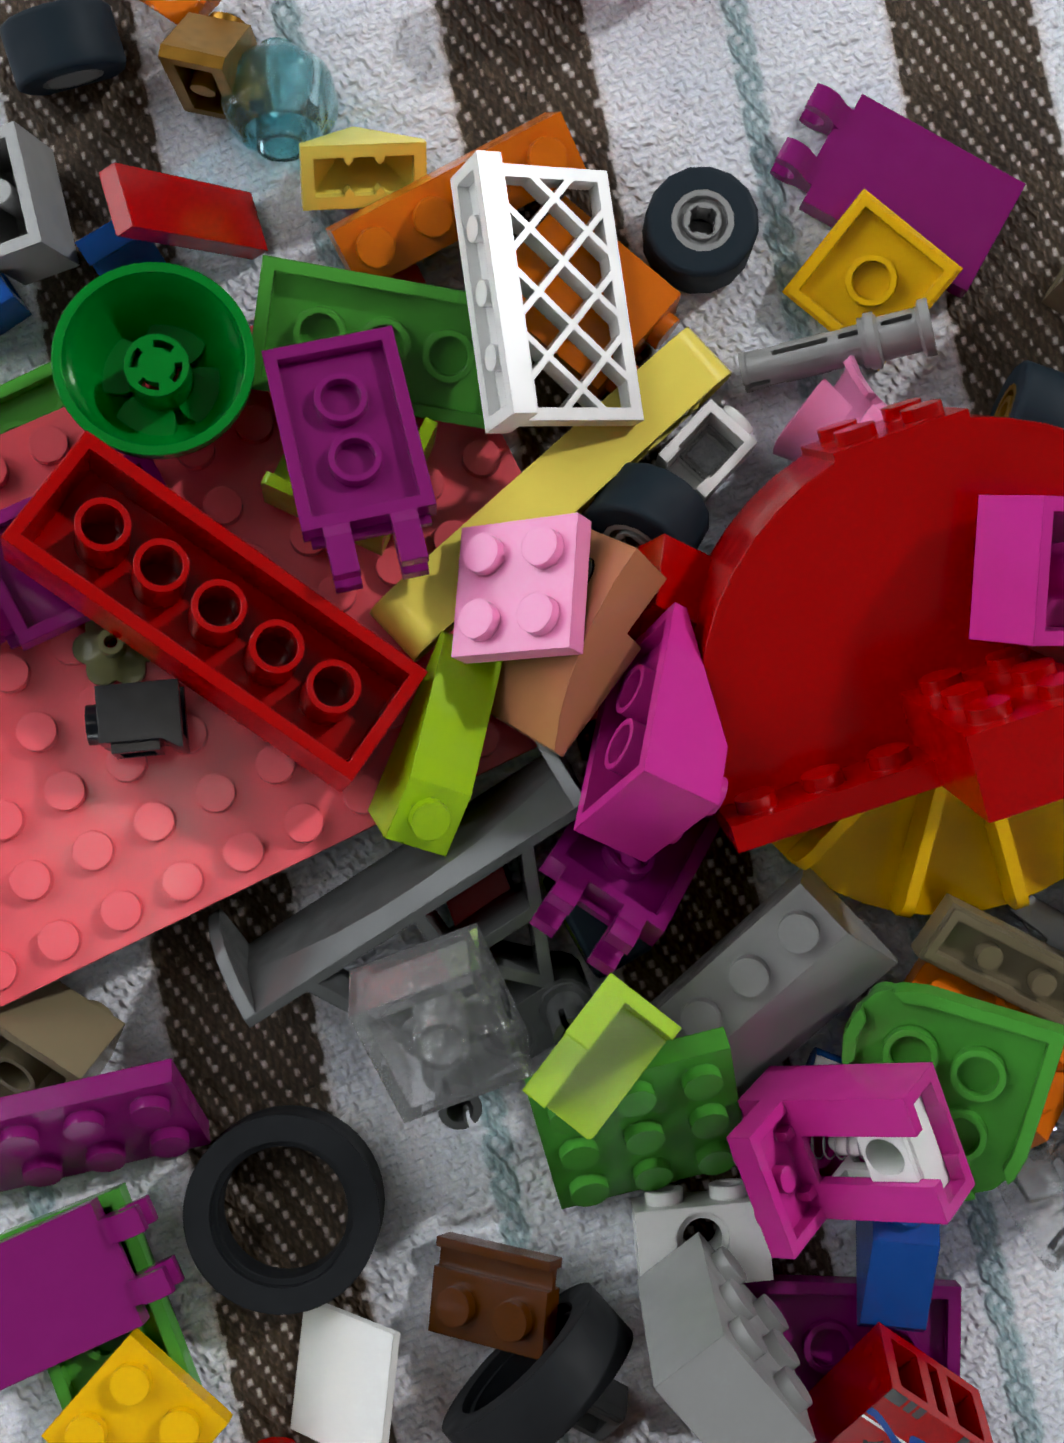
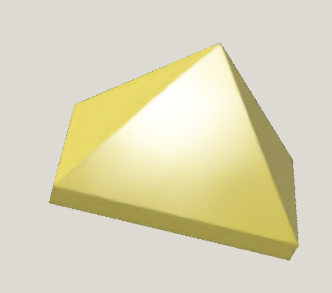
(357, 167)

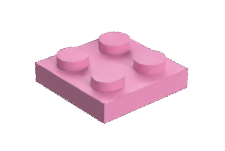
(522, 589)

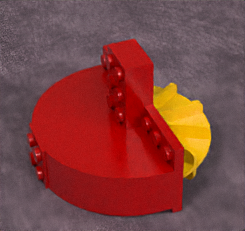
(849, 675)

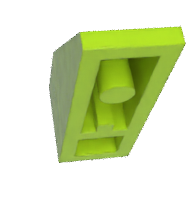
(436, 752)

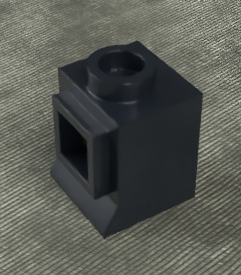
(138, 718)

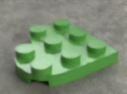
(986, 1057)

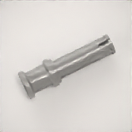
(869, 340)

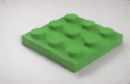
(660, 1132)

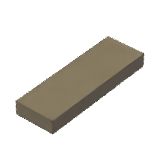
(994, 957)

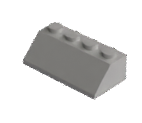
(778, 976)

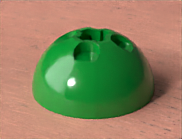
(143, 329)

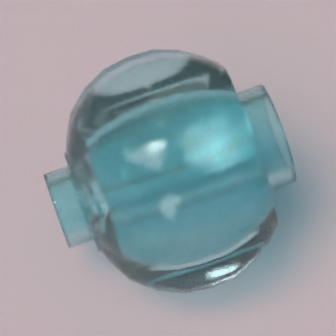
(280, 99)

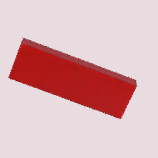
(182, 212)

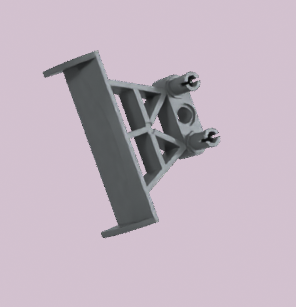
(406, 889)

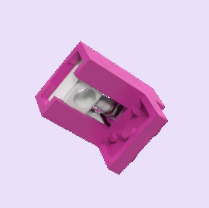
(847, 1148)

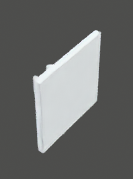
(344, 1378)

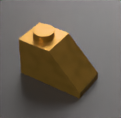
(204, 59)

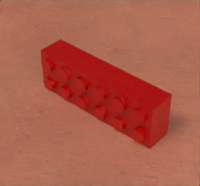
(211, 611)

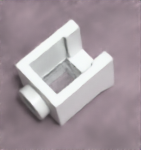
(709, 448)

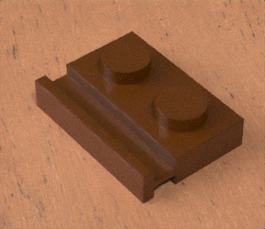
(495, 1295)

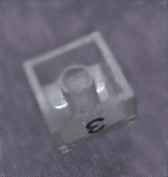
(439, 1023)

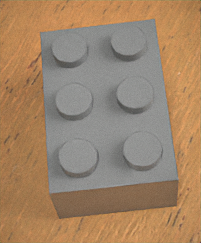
(721, 1350)

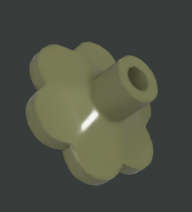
(107, 664)

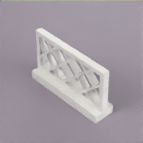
(497, 284)

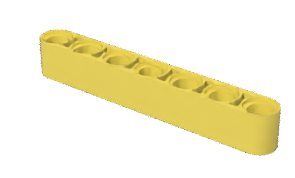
(559, 483)

